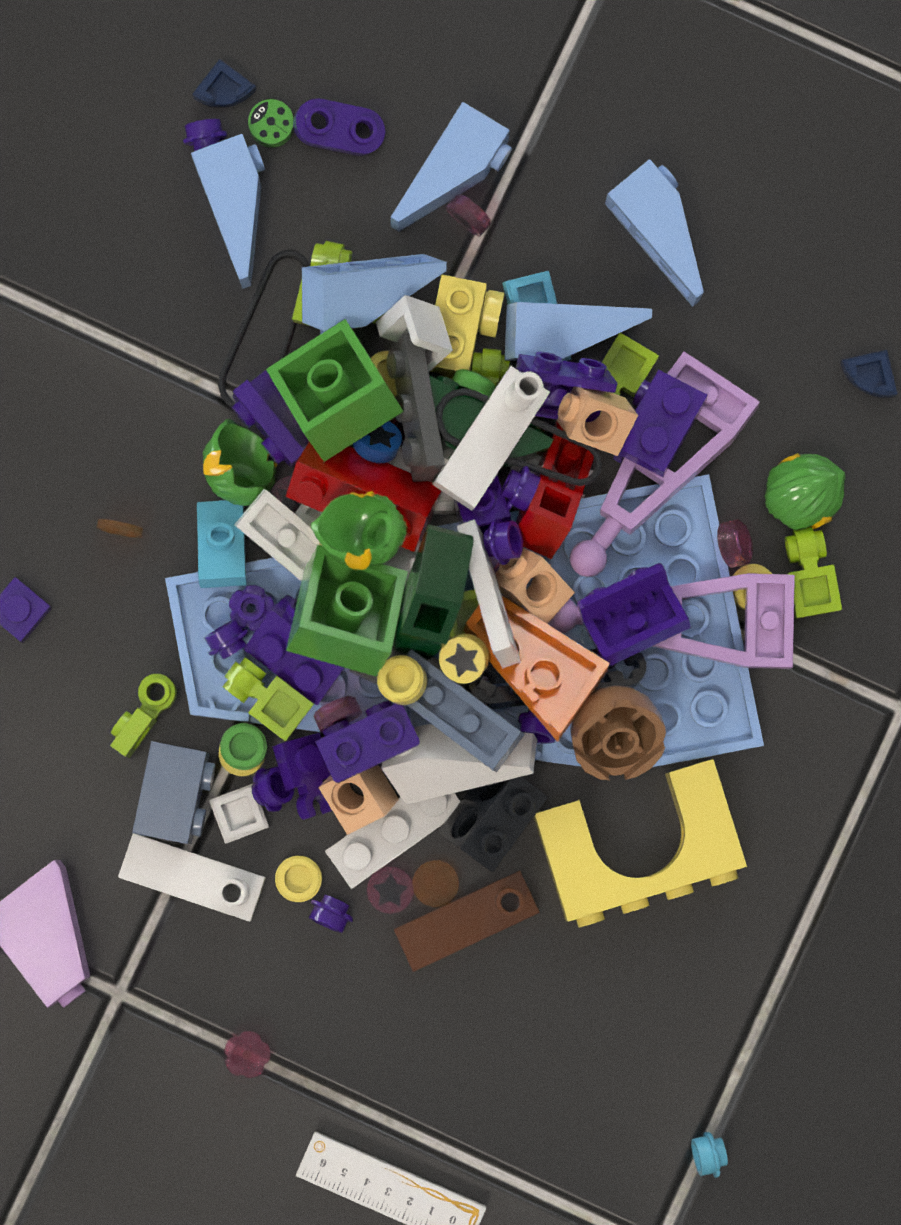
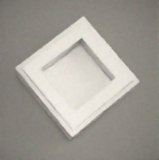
(238, 814)

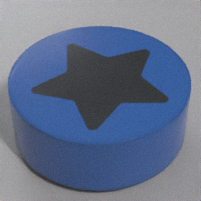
(381, 444)

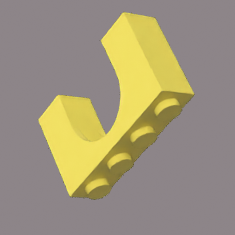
(705, 851)

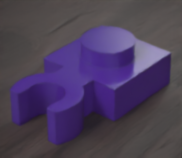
(303, 769)

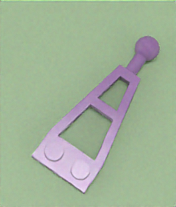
(724, 412)
(767, 621)

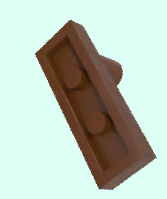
(466, 921)

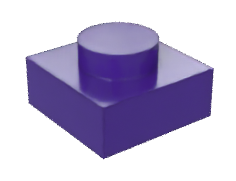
(21, 609)

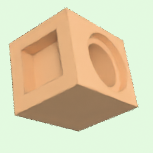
(605, 432)
(544, 595)
(356, 810)

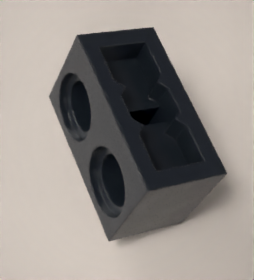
(492, 819)

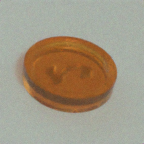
(119, 528)
(435, 883)

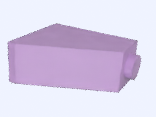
(44, 936)

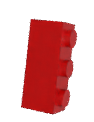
(320, 482)

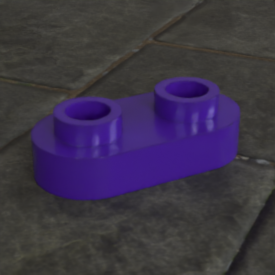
(340, 127)

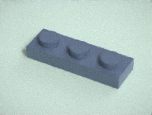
(465, 718)

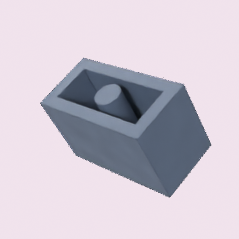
(173, 793)

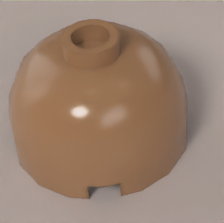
(618, 733)

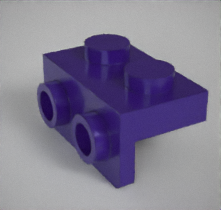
(561, 377)
(263, 405)
(664, 419)
(632, 614)
(269, 645)
(367, 742)

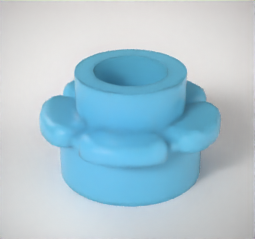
(709, 1154)

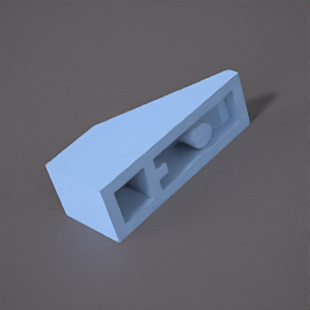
(457, 162)
(234, 191)
(656, 219)
(362, 288)
(564, 327)

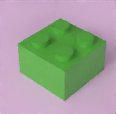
(334, 390)
(347, 613)

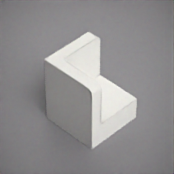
(423, 324)

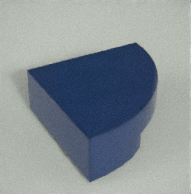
(223, 87)
(871, 374)

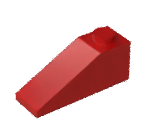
(555, 502)

